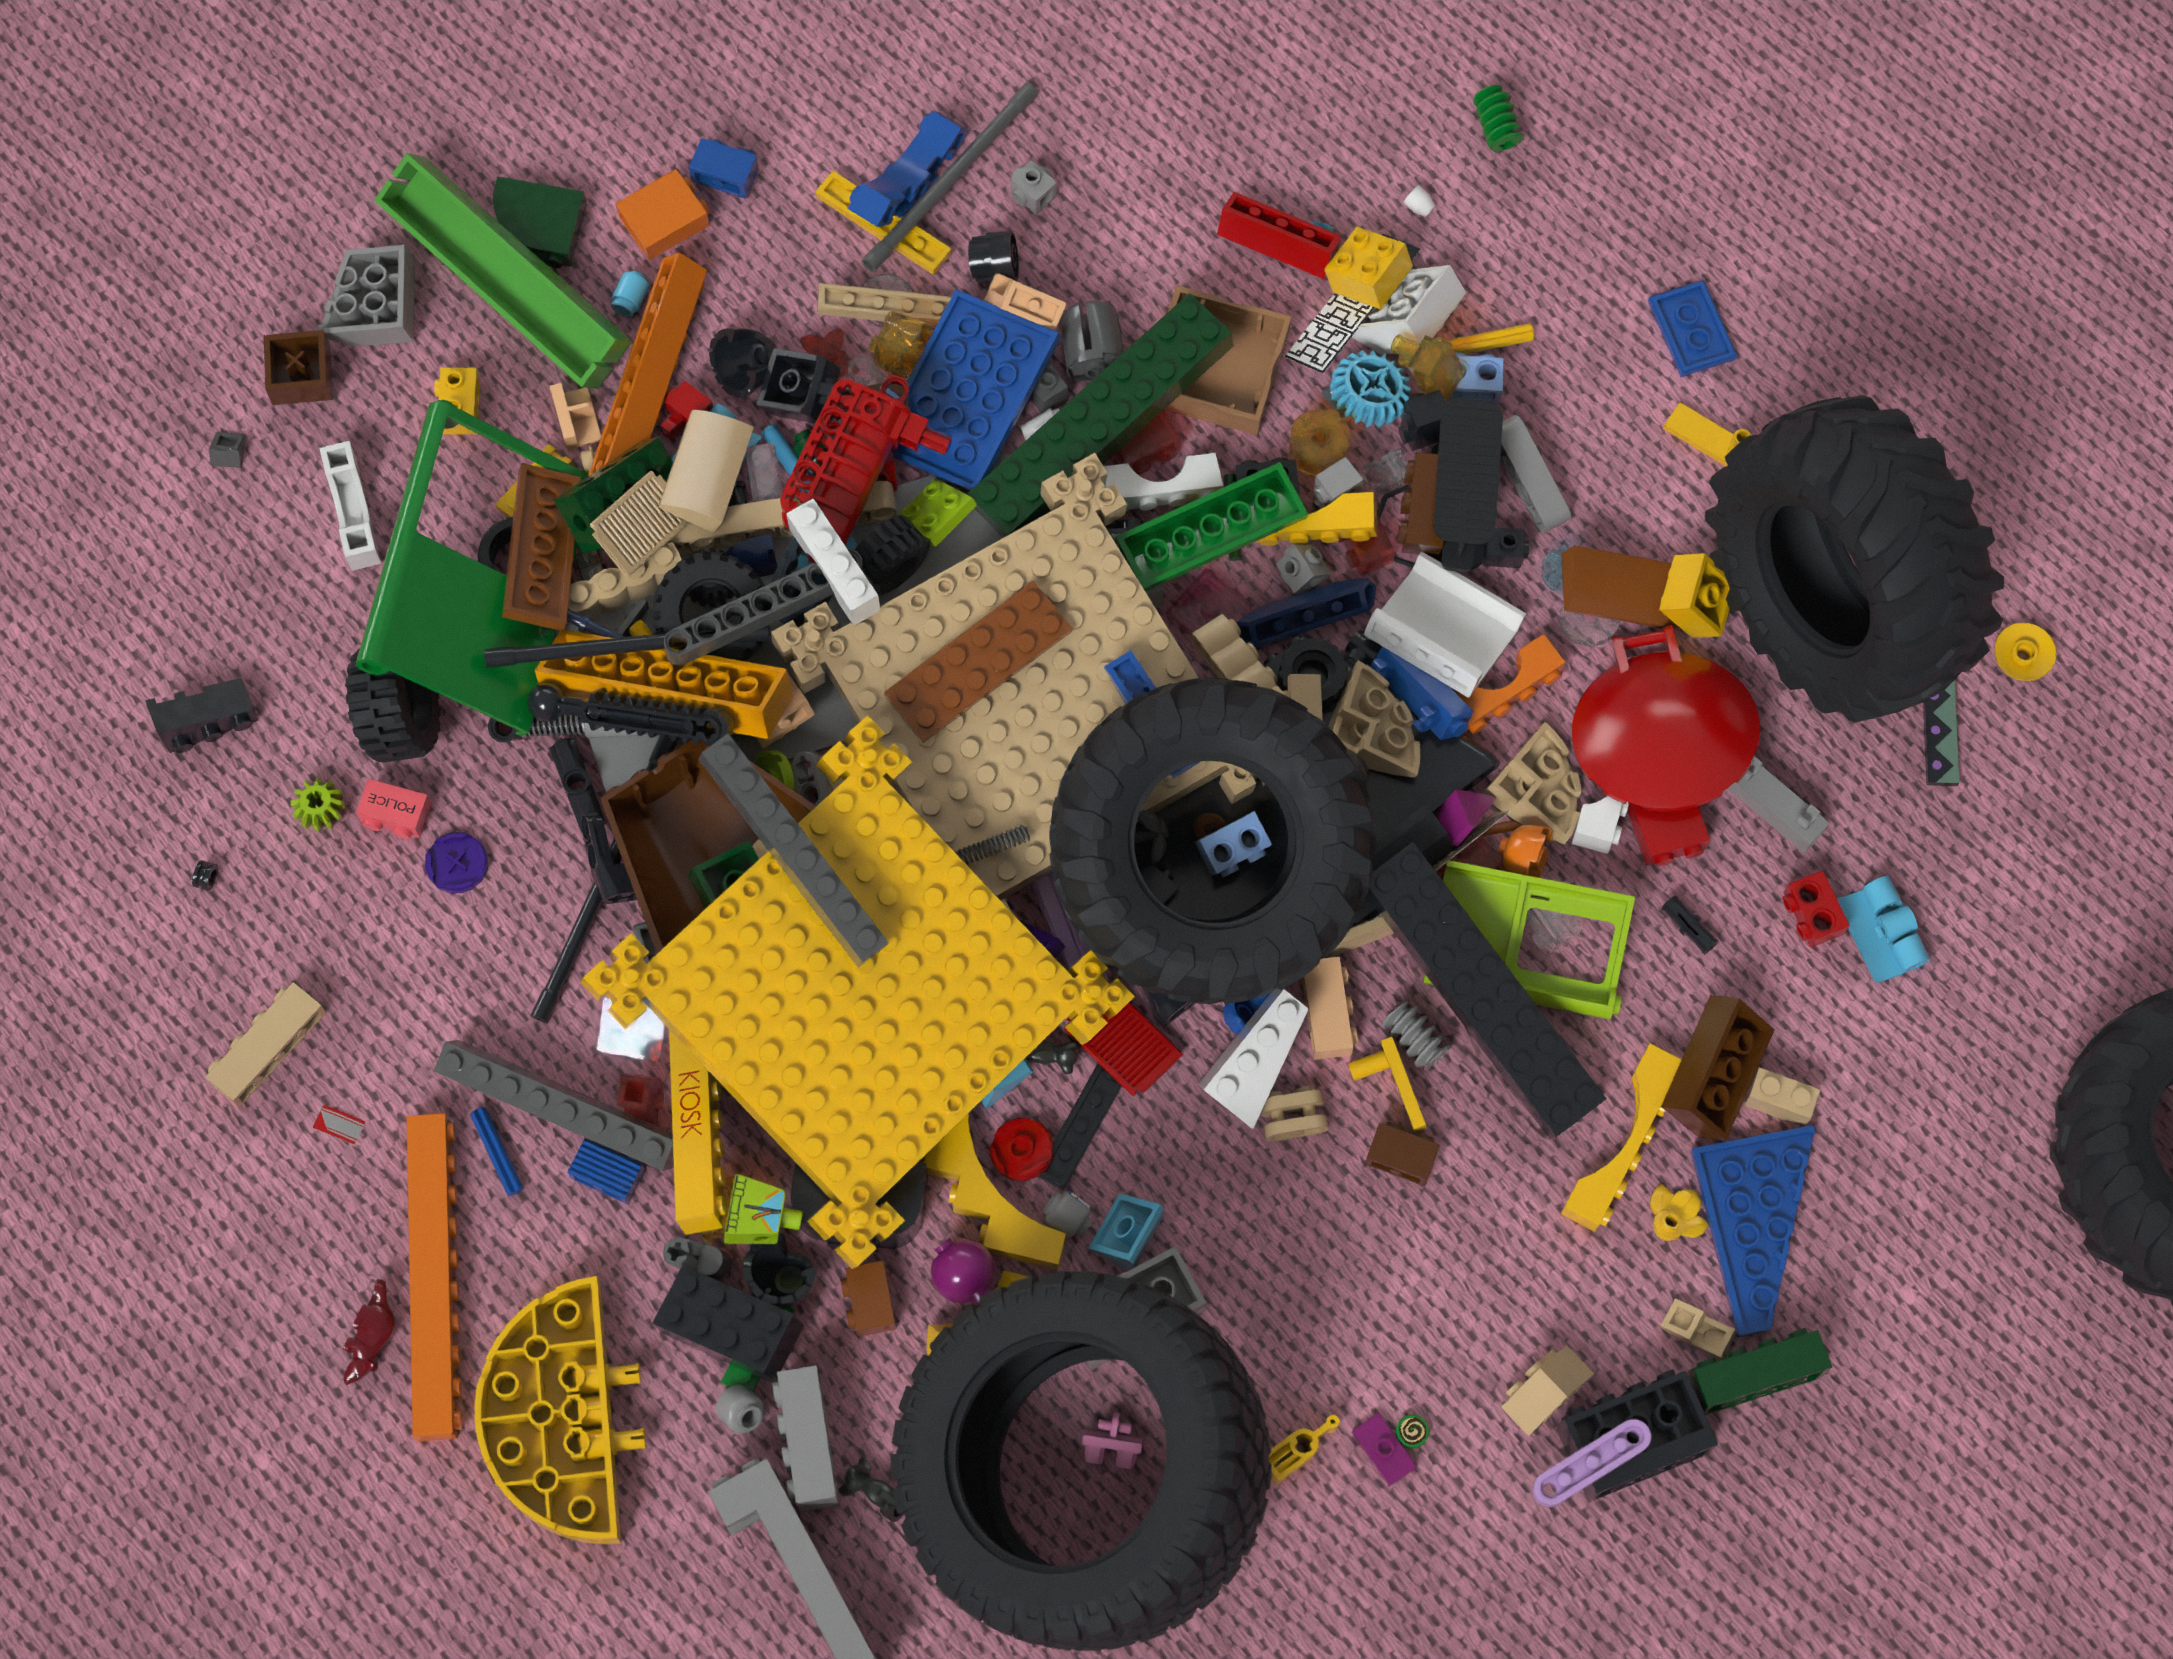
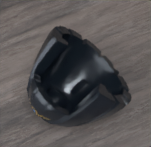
(740, 359)
(779, 1275)

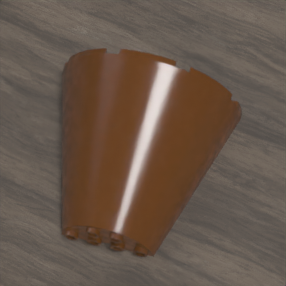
(674, 822)

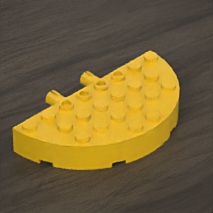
(549, 1414)

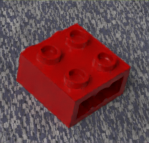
(1668, 834)

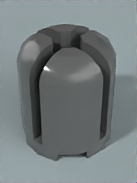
(1090, 340)

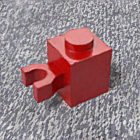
(679, 404)

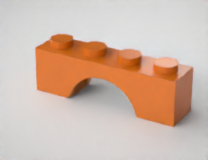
(1536, 665)

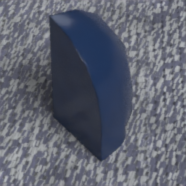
(757, 553)

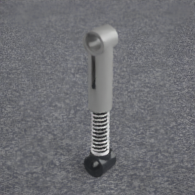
(565, 724)

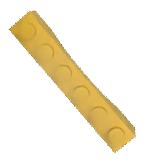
(1346, 517)
(1595, 1192)

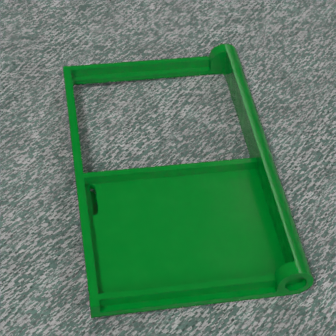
(443, 608)

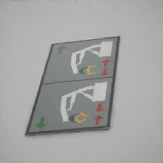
(589, 564)

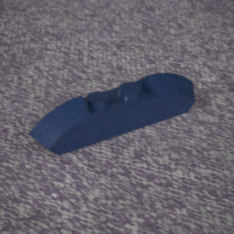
(1307, 611)

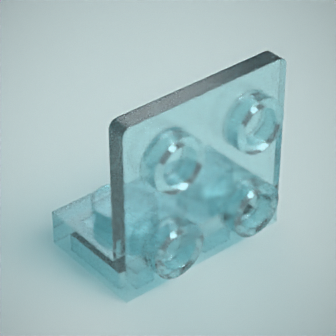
(639, 1041)

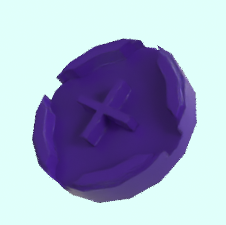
(456, 862)

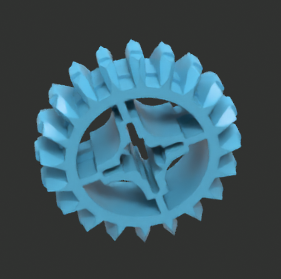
(1376, 404)

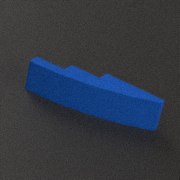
(1131, 682)

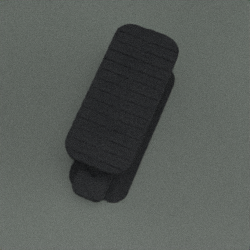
(1467, 481)

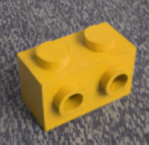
(462, 389)

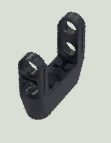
(609, 878)

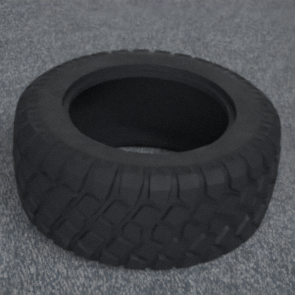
(956, 1437)

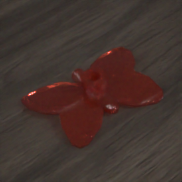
(829, 348)

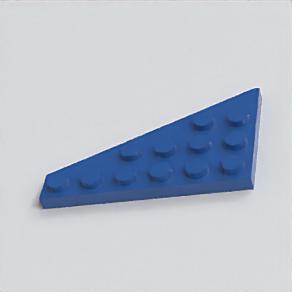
(1751, 1210)

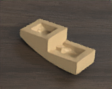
(1698, 1330)

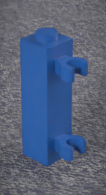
(1425, 695)

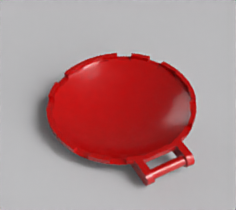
(1665, 727)

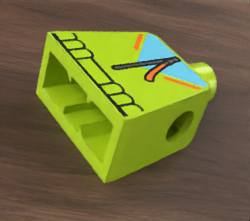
(758, 1213)

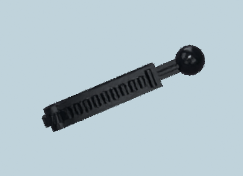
(632, 714)

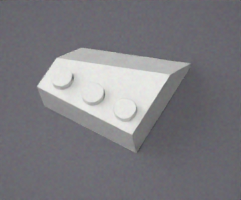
(1414, 309)

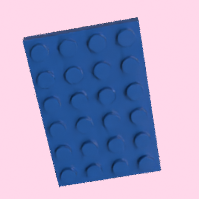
(974, 386)

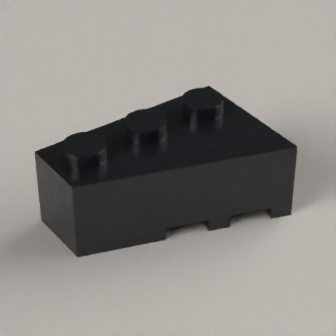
(202, 715)

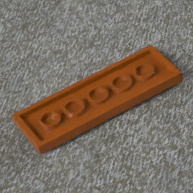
(539, 550)
(978, 662)

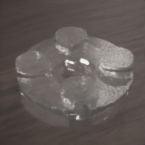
(1587, 633)

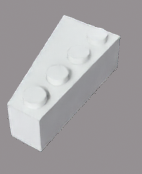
(1254, 1058)

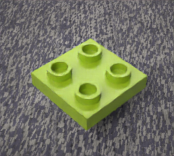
(938, 510)

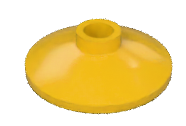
(2032, 641)

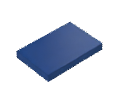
(1692, 328)

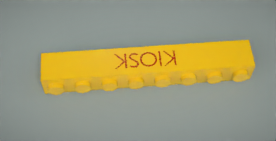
(696, 1142)

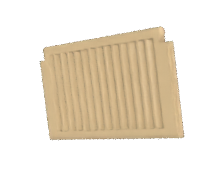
(635, 526)

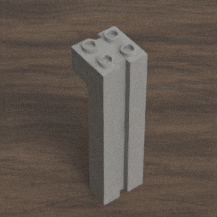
(759, 1496)

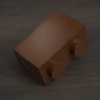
(1402, 1153)

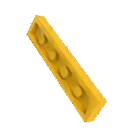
(917, 244)

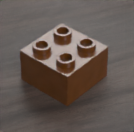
(298, 367)

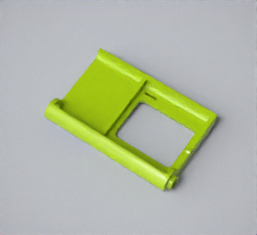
(1499, 908)

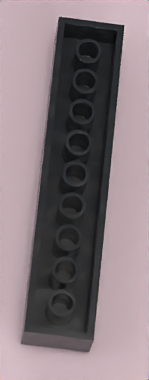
(1482, 992)

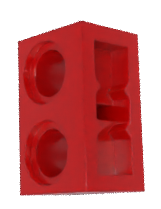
(1824, 907)

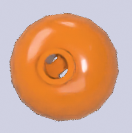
(1526, 850)

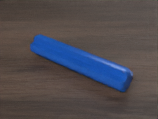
(496, 1151)

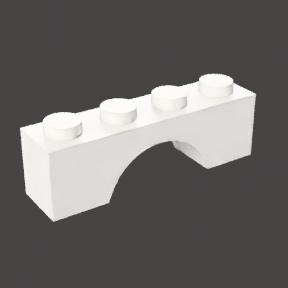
(1196, 479)
(351, 505)
(842, 572)
(1598, 824)

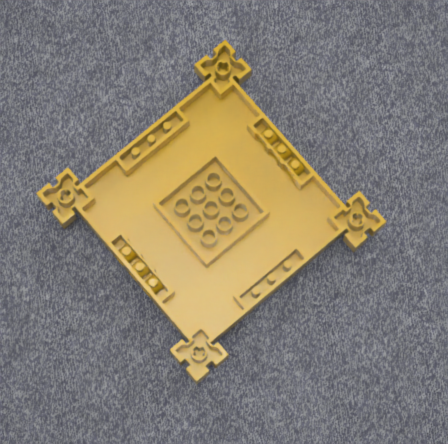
(872, 1059)

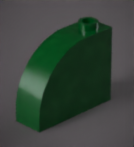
(541, 217)

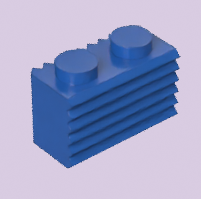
(606, 1171)

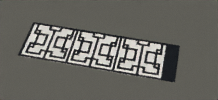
(1333, 328)

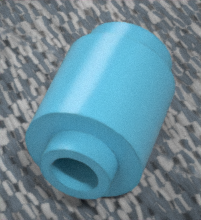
(629, 293)

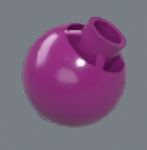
(963, 1270)

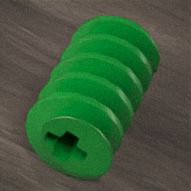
(1497, 118)

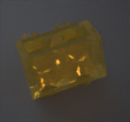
(1431, 363)

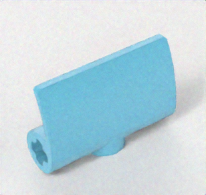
(1884, 930)

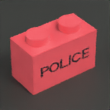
(393, 809)

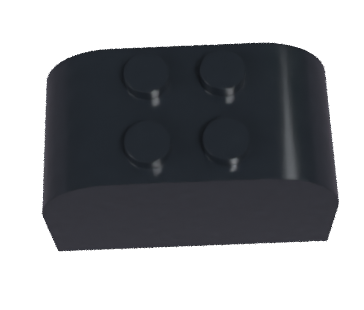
(905, 1197)

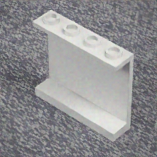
(1445, 625)

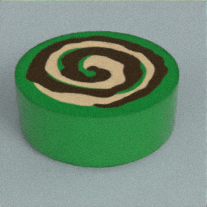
(1412, 1431)

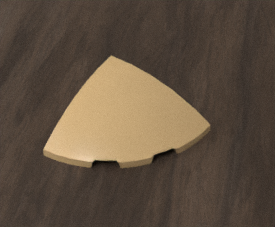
(1376, 724)
(1539, 785)

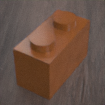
(869, 1299)

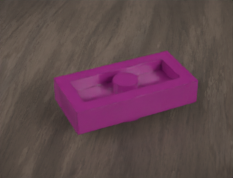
(1383, 1449)

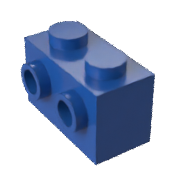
(723, 167)

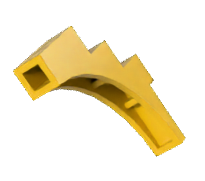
(1008, 1230)

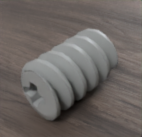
(1415, 1036)

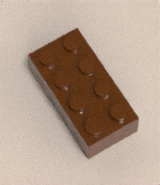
(1718, 1067)

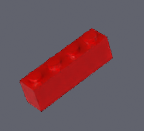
(1278, 234)

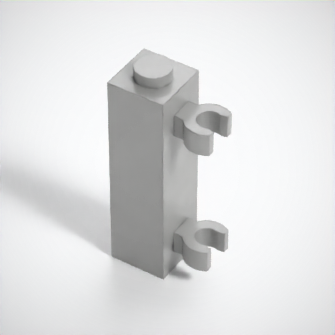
(1780, 806)

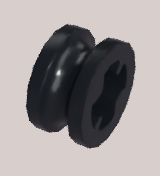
(204, 875)

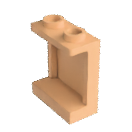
(1025, 301)

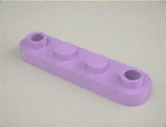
(1591, 1463)

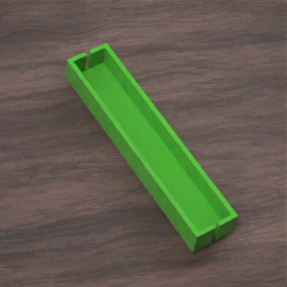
(503, 271)

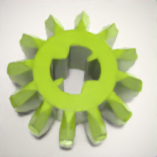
(318, 815)

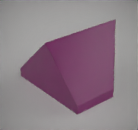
(1462, 813)

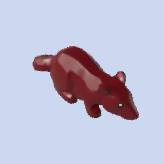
(374, 1330)

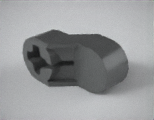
(684, 1251)

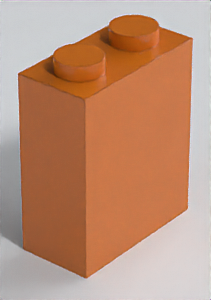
(663, 213)

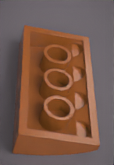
(1614, 586)

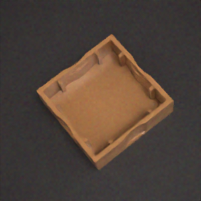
(1241, 381)

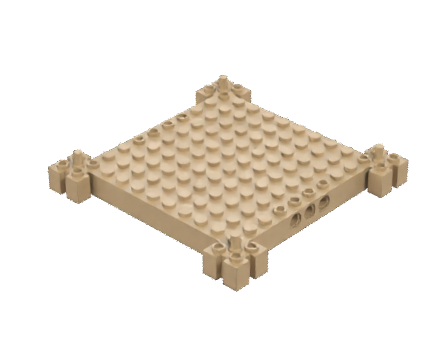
(1010, 749)

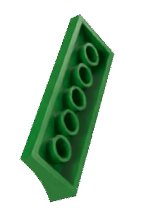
(1211, 527)

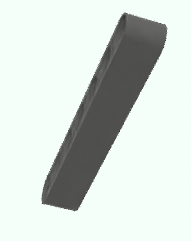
(746, 608)

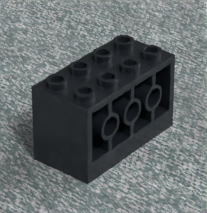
(1671, 1443)

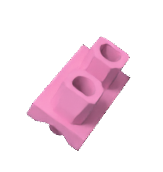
(1097, 1441)

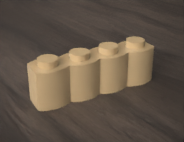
(611, 589)
(1230, 655)

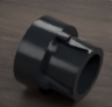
(993, 254)

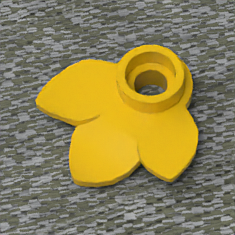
(1680, 1210)

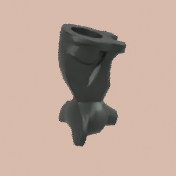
(1064, 1055)
(877, 1491)

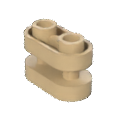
(1305, 1100)

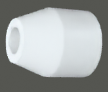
(1419, 201)

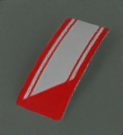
(338, 1124)

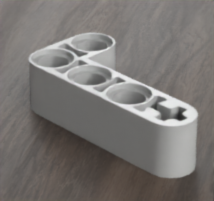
(1531, 476)

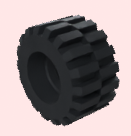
(892, 553)

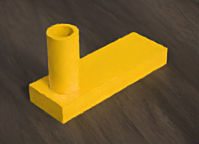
(1703, 433)
(1390, 1059)

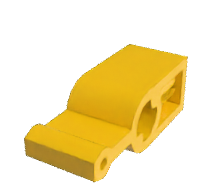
(1298, 1459)

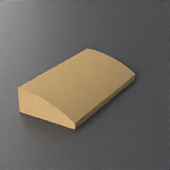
(706, 468)

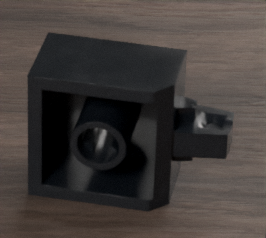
(797, 385)

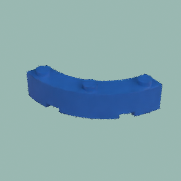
(911, 174)

